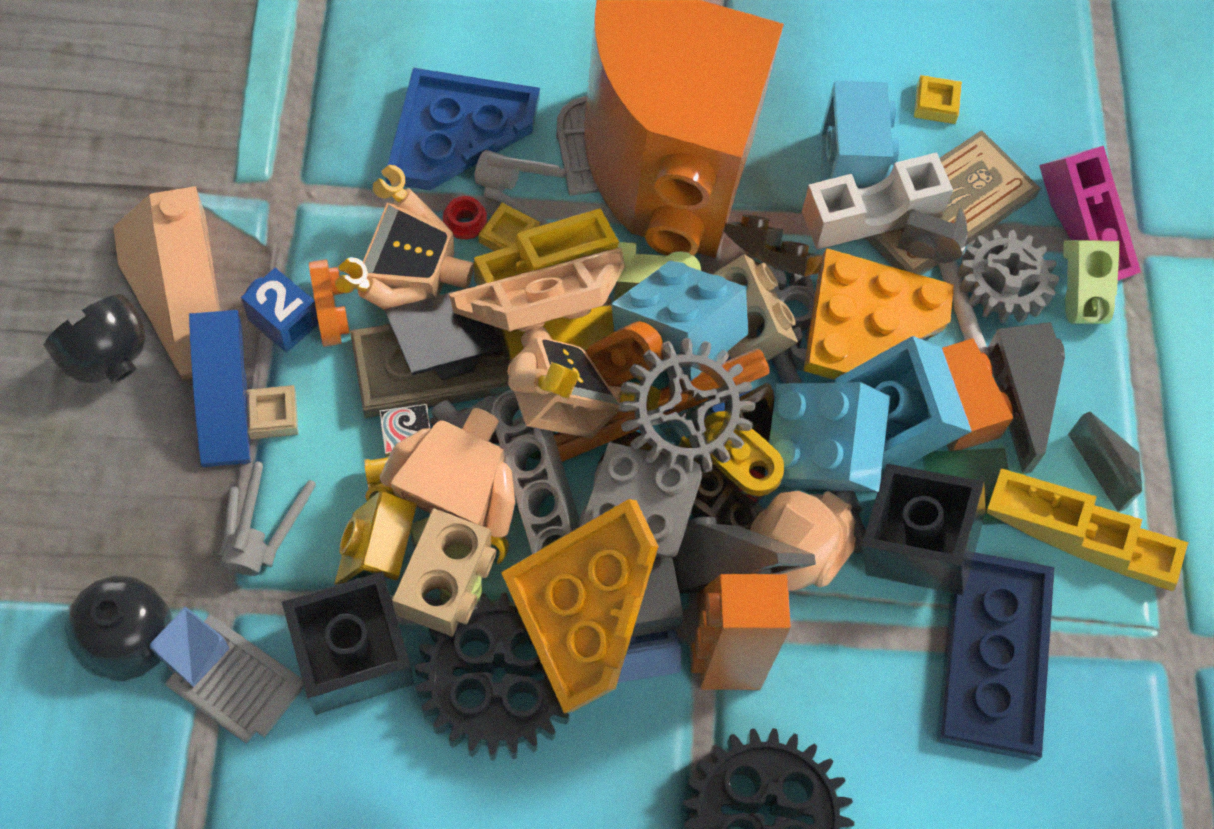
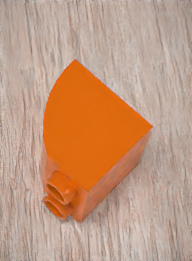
(675, 114)

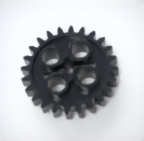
(493, 721)
(768, 766)

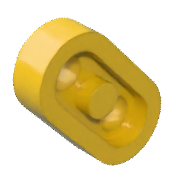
(753, 453)

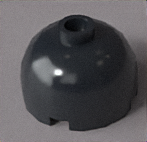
(100, 343)
(114, 625)

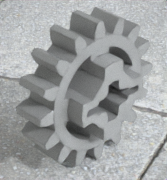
(1004, 272)

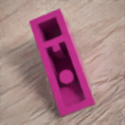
(1088, 202)

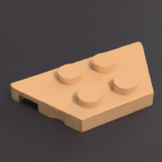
(542, 294)

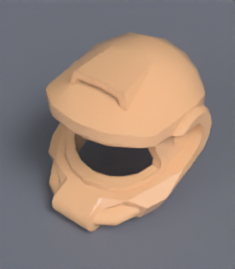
(815, 525)

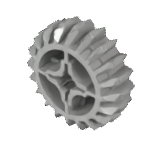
(680, 383)

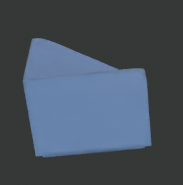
(189, 646)

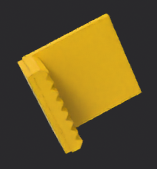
(376, 537)

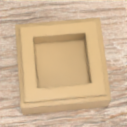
(272, 412)

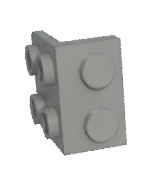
(661, 492)

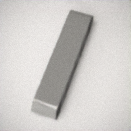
(535, 485)

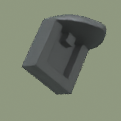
(935, 238)

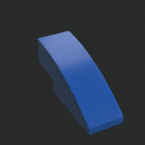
(219, 388)

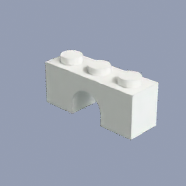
(843, 213)

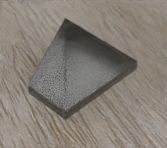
(1109, 458)

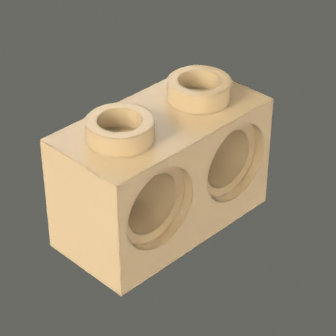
(762, 307)
(433, 570)

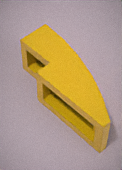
(548, 246)

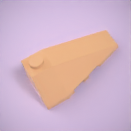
(169, 266)

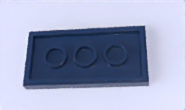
(998, 659)

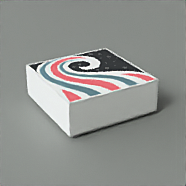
(401, 423)

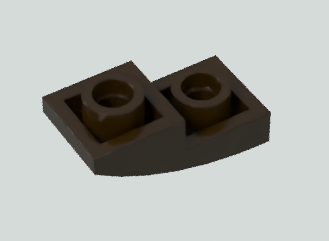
(765, 244)
(721, 500)

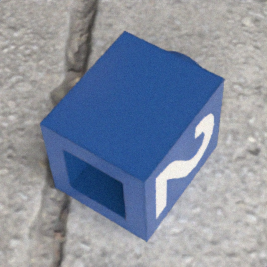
(280, 309)

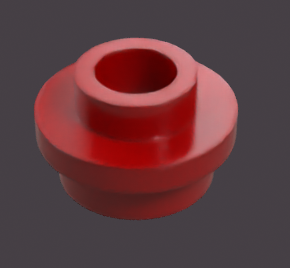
(461, 208)

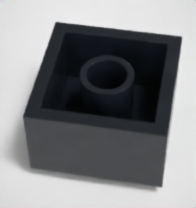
(924, 528)
(348, 643)

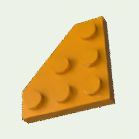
(867, 310)
(585, 600)

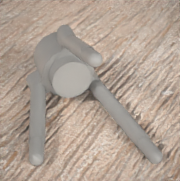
(502, 172)
(244, 546)

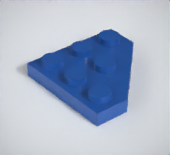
(454, 120)

